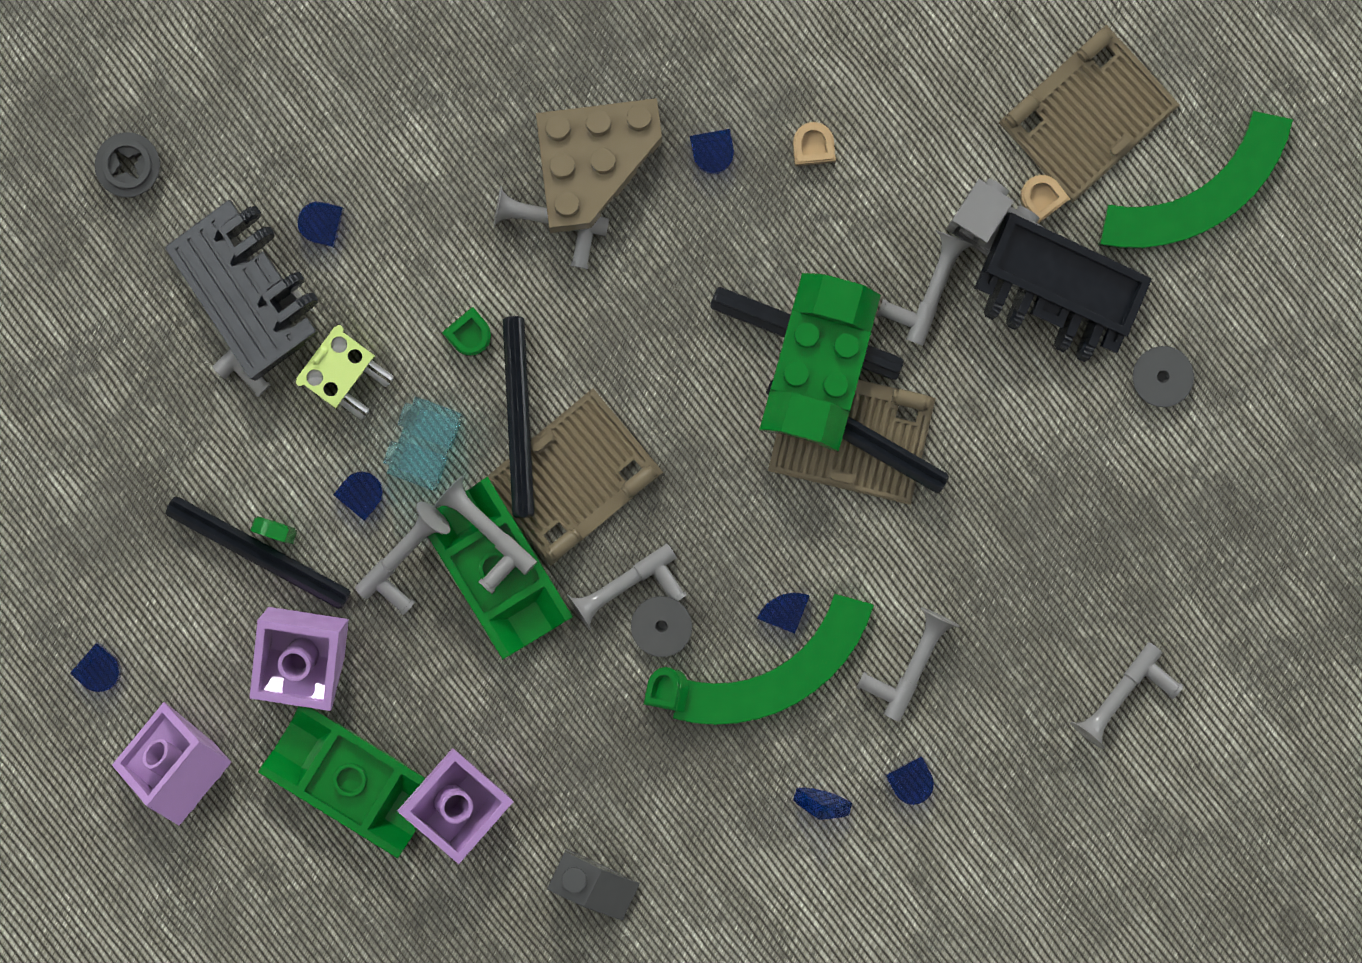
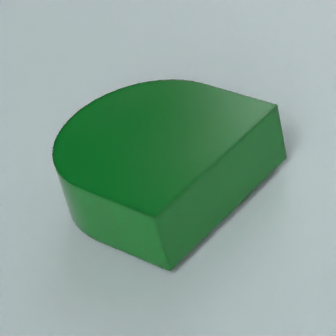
(469, 334)
(273, 530)
(667, 689)

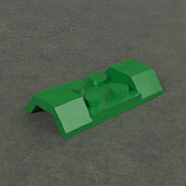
(820, 360)
(521, 604)
(344, 778)

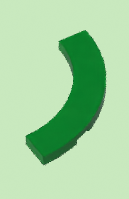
(1212, 202)
(787, 682)

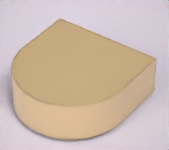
(813, 145)
(1043, 196)

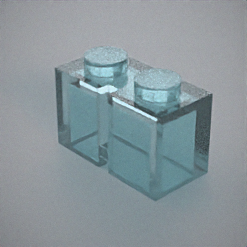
(423, 443)

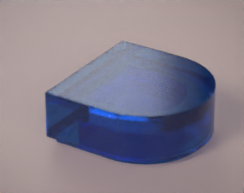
(713, 151)
(320, 223)
(361, 493)
(98, 669)
(912, 781)

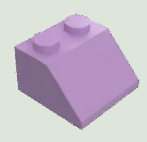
(298, 658)
(171, 764)
(455, 806)

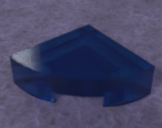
(784, 611)
(822, 803)

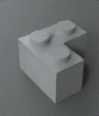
(983, 213)

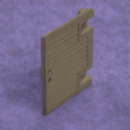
(1090, 113)
(852, 467)
(578, 475)

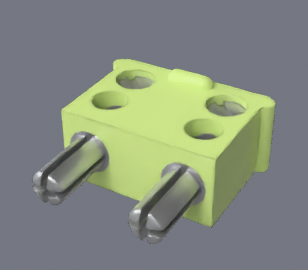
(333, 365)

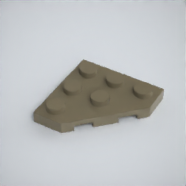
(592, 157)

